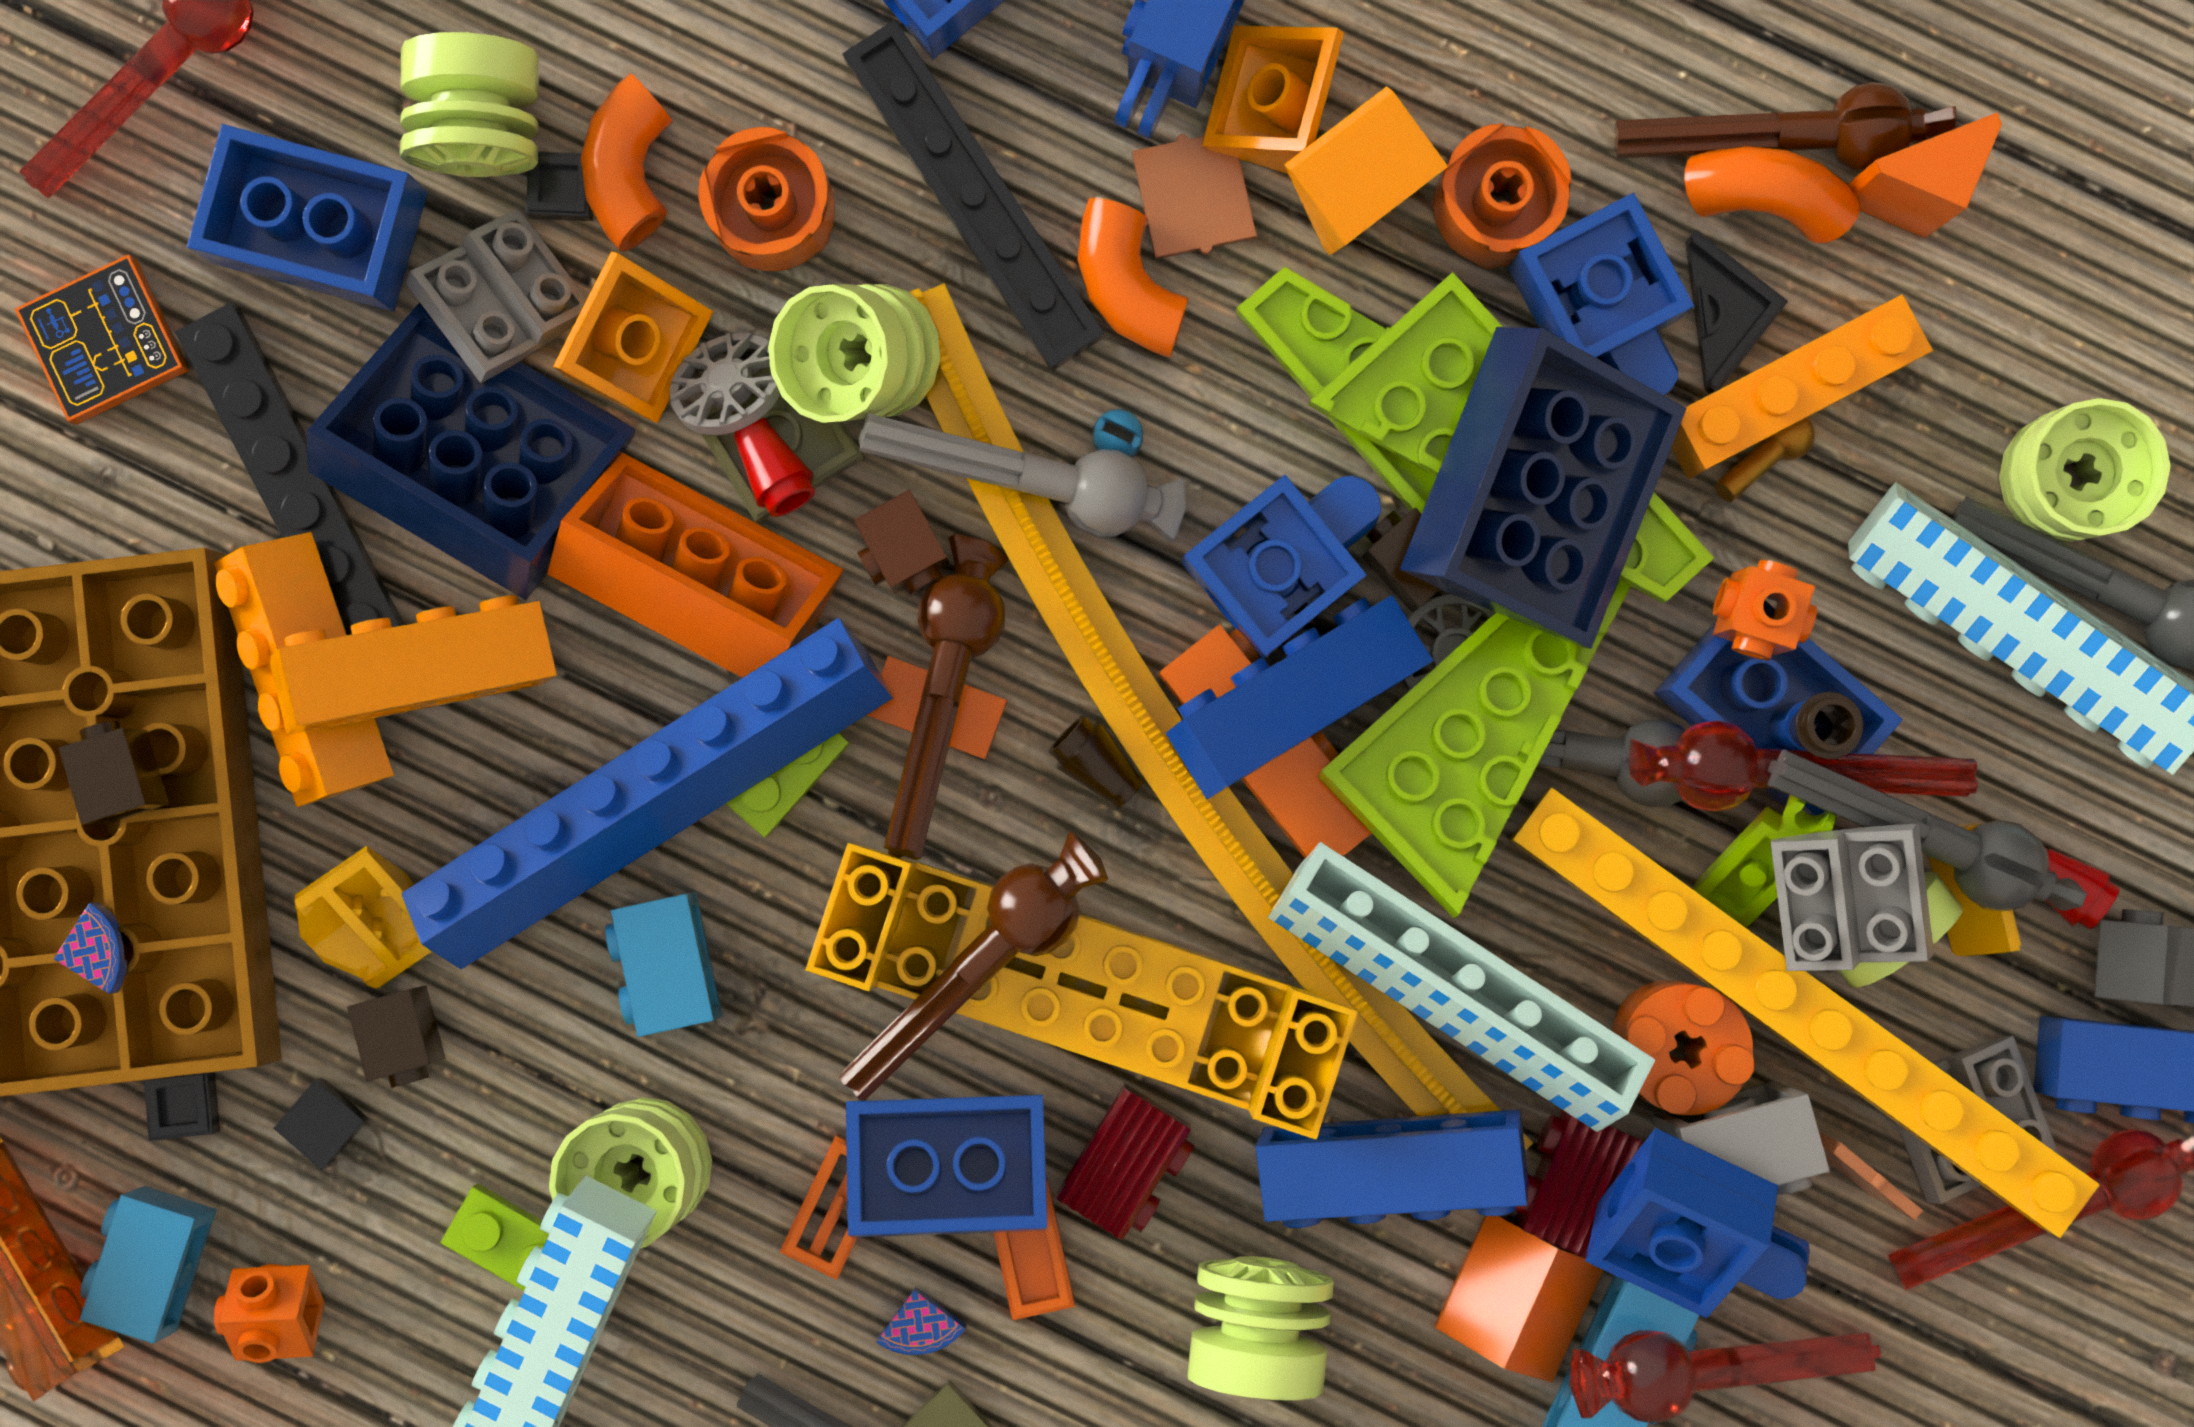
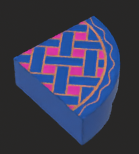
(95, 949)
(920, 1326)

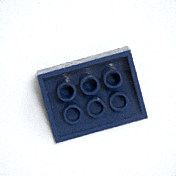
(461, 459)
(1543, 485)

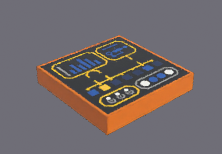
(102, 339)

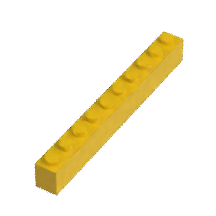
(1805, 1013)

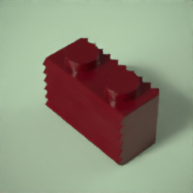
(1125, 1162)
(1572, 1179)

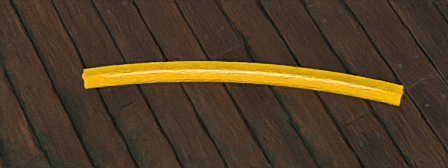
(1140, 718)

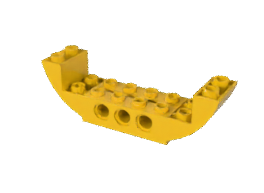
(1096, 994)

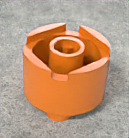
(1499, 160)
(734, 188)
(1715, 1059)

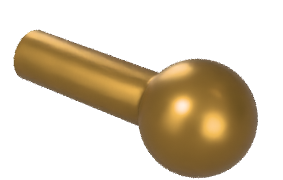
(1784, 445)

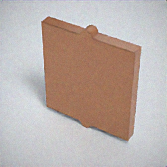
(1192, 197)
(1867, 1177)

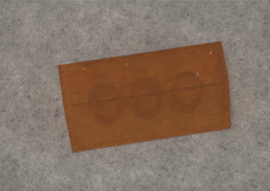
(41, 1295)

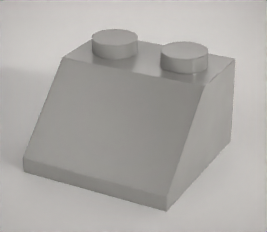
(1760, 1130)

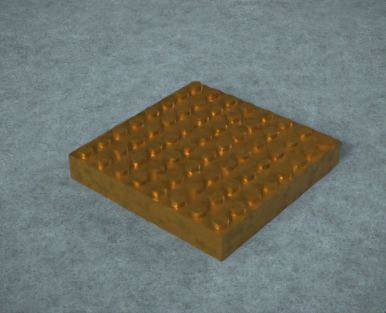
(184, 881)

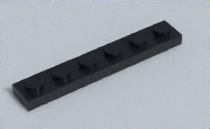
(973, 195)
(277, 460)

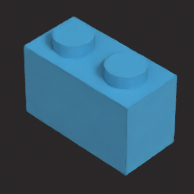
(663, 964)
(146, 1263)

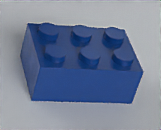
(307, 217)
(1765, 695)
(945, 1166)

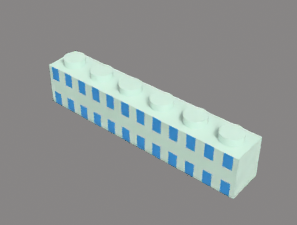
(2028, 626)
(1462, 988)
(562, 1309)

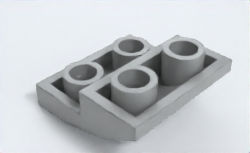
(498, 295)
(1852, 897)
(1999, 1078)

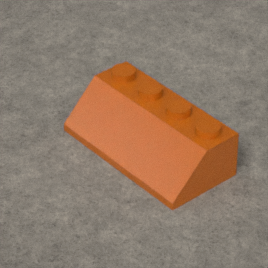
(690, 568)

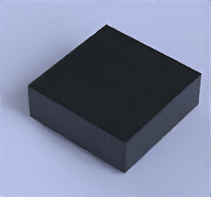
(557, 188)
(181, 1106)
(321, 1123)

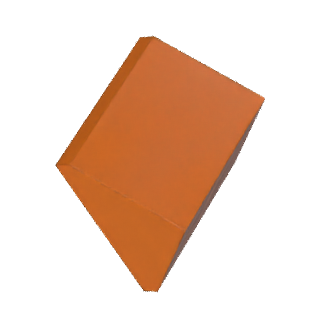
(1929, 180)
(1518, 1299)

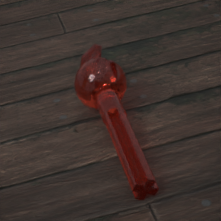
(190, 26)
(1719, 766)
(2136, 1181)
(1656, 1377)

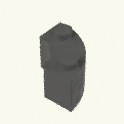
(2145, 960)

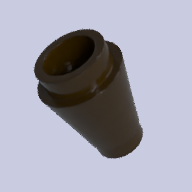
(1839, 722)
(1096, 762)

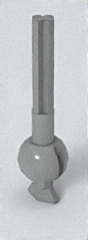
(1100, 492)

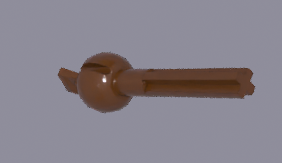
(1861, 128)
(961, 621)
(1030, 913)

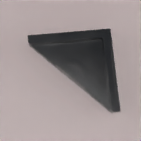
(1729, 309)

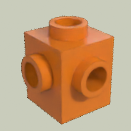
(1742, 611)
(270, 1312)

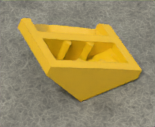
(360, 918)

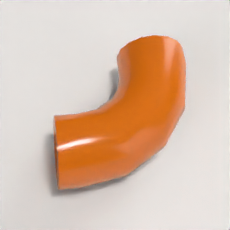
(615, 163)
(1774, 184)
(1118, 280)

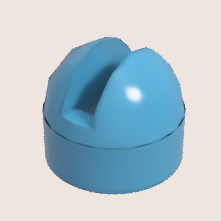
(1123, 420)

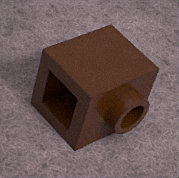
(900, 545)

